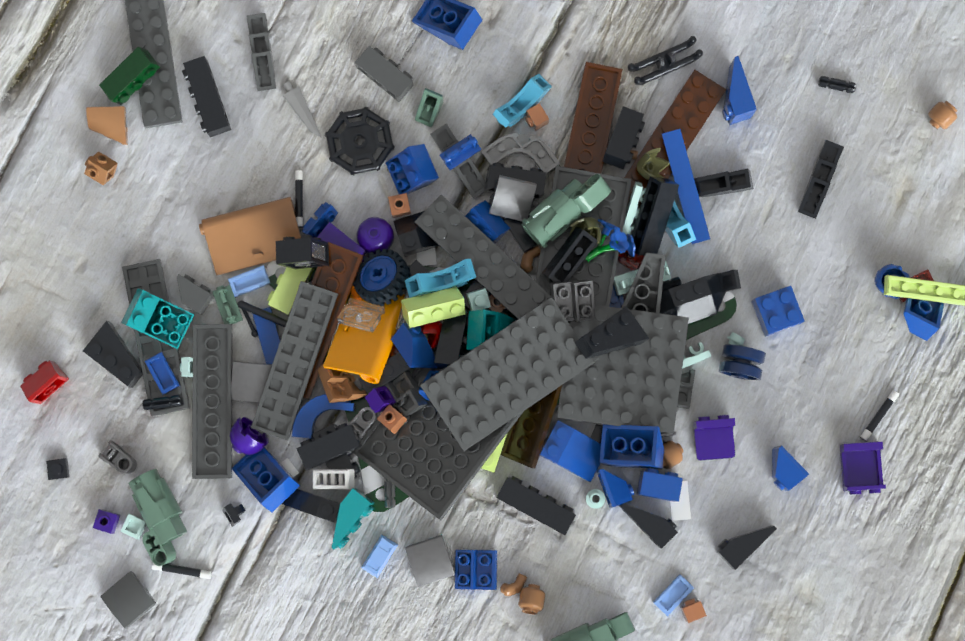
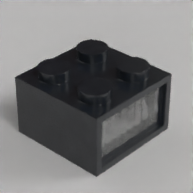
(302, 252)

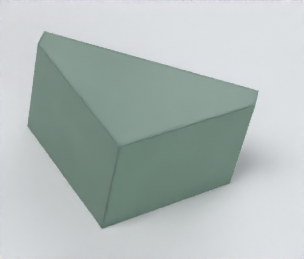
(429, 107)

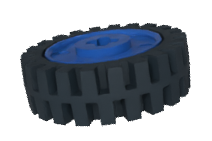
(382, 277)

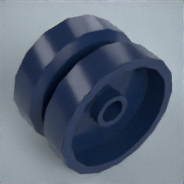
(742, 361)

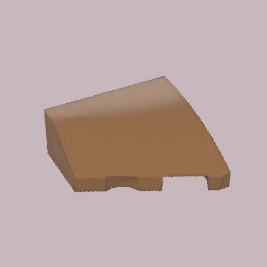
(109, 122)
(339, 385)

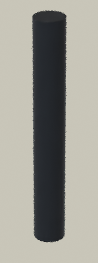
(264, 314)

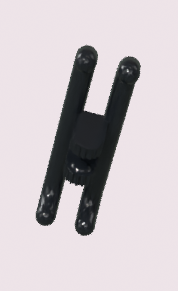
(665, 62)

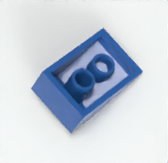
(448, 21)
(738, 97)
(572, 451)
(266, 478)

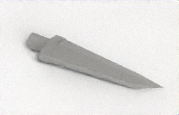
(298, 103)

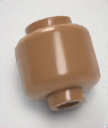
(942, 115)
(672, 454)
(531, 599)

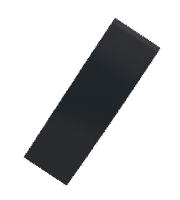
(724, 183)

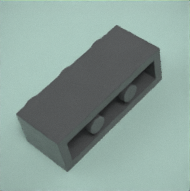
(384, 73)

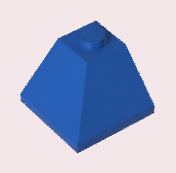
(923, 317)
(414, 347)
(786, 469)
(615, 488)

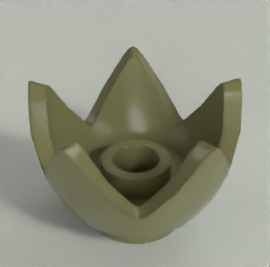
(651, 165)
(590, 225)

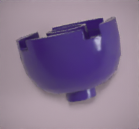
(375, 234)
(246, 439)

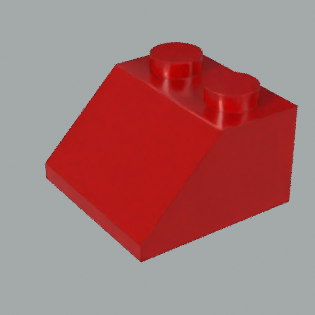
(44, 382)

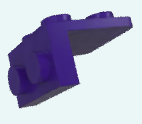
(714, 438)

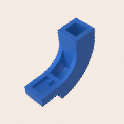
(308, 414)

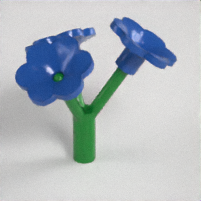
(619, 241)

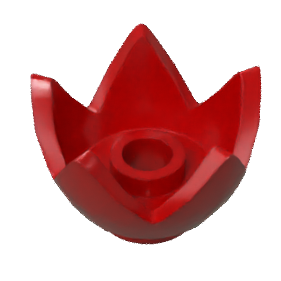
(433, 330)

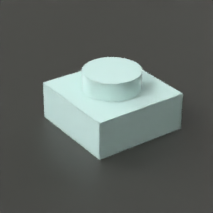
(478, 299)
(186, 367)
(133, 526)

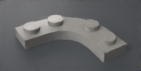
(523, 144)

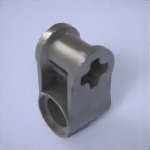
(360, 424)
(115, 455)

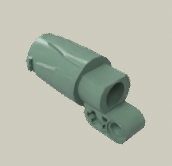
(563, 208)
(160, 514)
(601, 631)

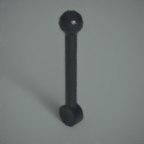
(254, 333)

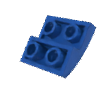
(476, 569)

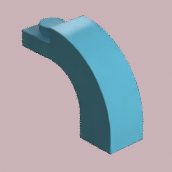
(528, 97)
(679, 228)
(447, 278)

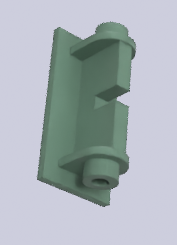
(227, 305)

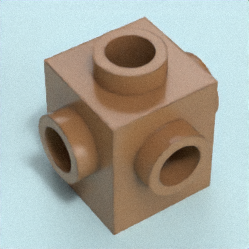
(100, 168)

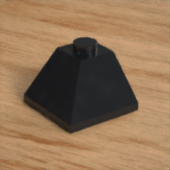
(411, 236)

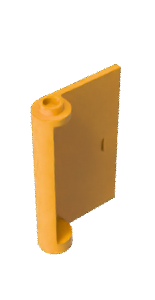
(365, 351)

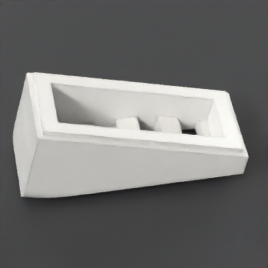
(346, 479)

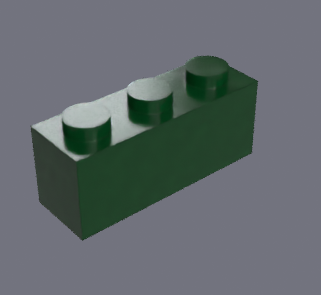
(129, 76)

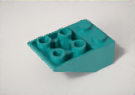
(157, 318)
(483, 325)
(351, 511)

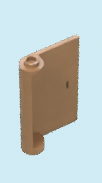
(241, 234)

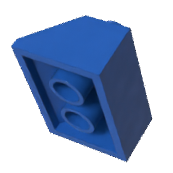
(632, 446)

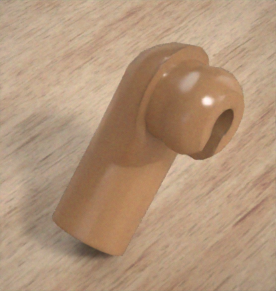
(514, 588)

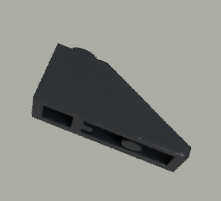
(313, 505)
(654, 526)
(739, 548)

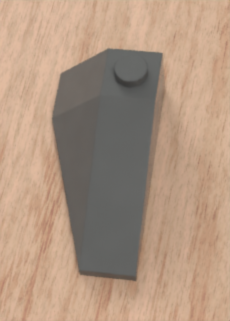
(647, 285)

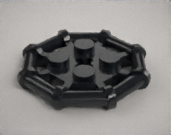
(356, 151)

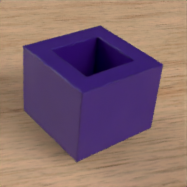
(379, 399)
(112, 518)

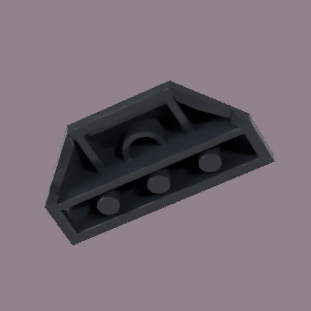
(693, 299)

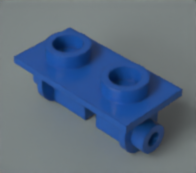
(460, 152)
(325, 213)

